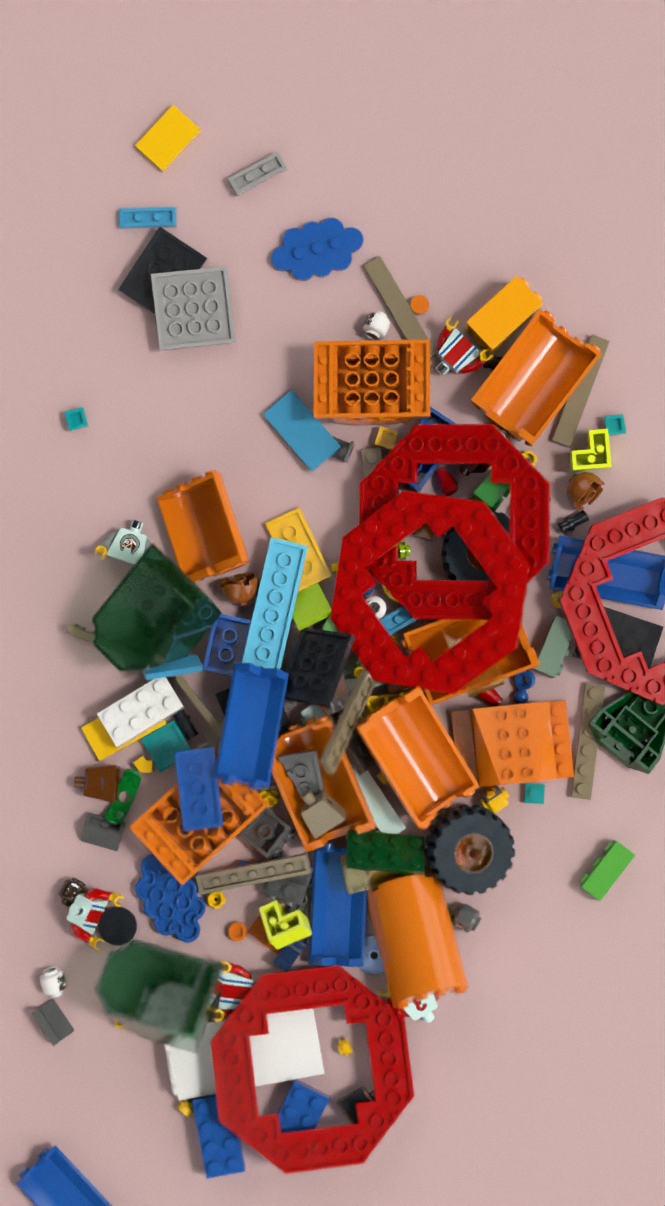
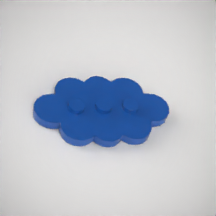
(317, 249)
(169, 902)

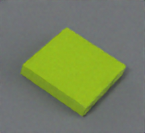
(310, 607)

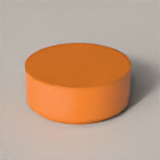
(419, 305)
(237, 931)

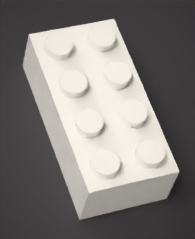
(140, 711)

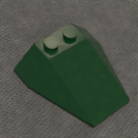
(631, 731)

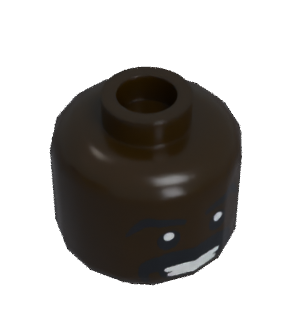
(70, 890)

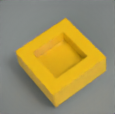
(386, 438)

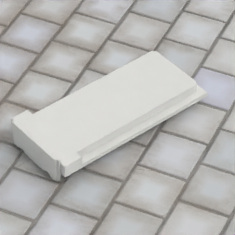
(282, 1055)

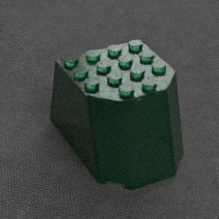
(152, 615)
(160, 993)

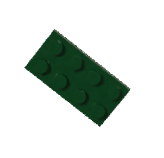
(385, 852)

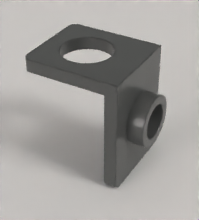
(345, 451)

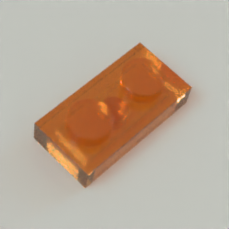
(258, 931)

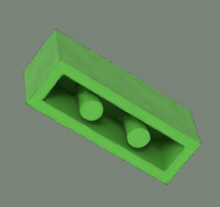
(606, 870)

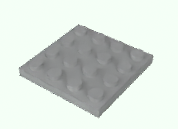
(193, 308)

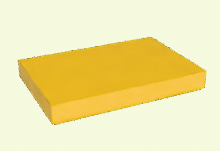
(168, 138)

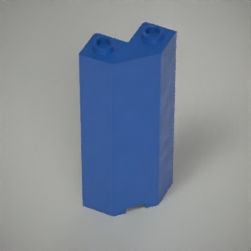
(636, 575)
(251, 726)
(335, 916)
(58, 1182)

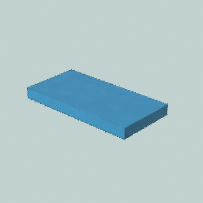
(302, 431)

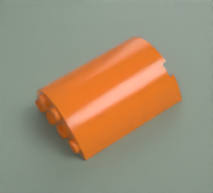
(203, 527)

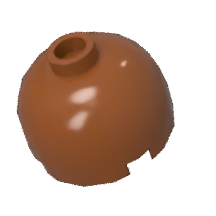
(583, 489)
(241, 588)

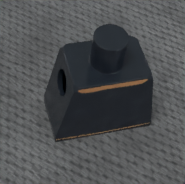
(348, 1102)

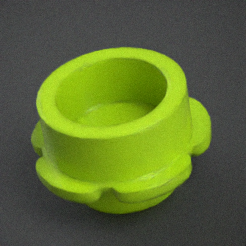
(403, 550)

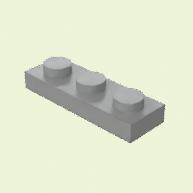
(257, 173)

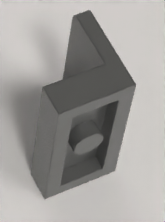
(101, 832)
(53, 1022)

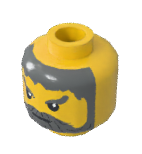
(495, 799)

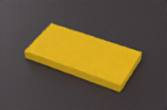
(294, 528)
(102, 742)

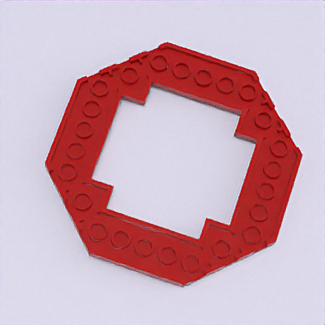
(458, 446)
(491, 548)
(586, 611)
(236, 1083)

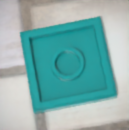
(163, 743)

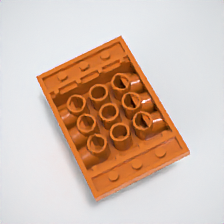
(372, 381)
(515, 742)
(190, 850)

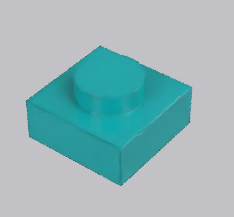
(76, 419)
(615, 424)
(534, 793)

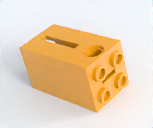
(504, 315)

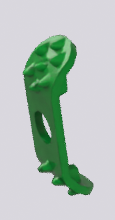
(130, 783)

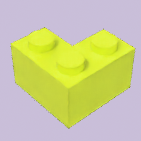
(597, 455)
(284, 928)

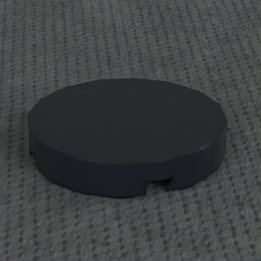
(117, 926)

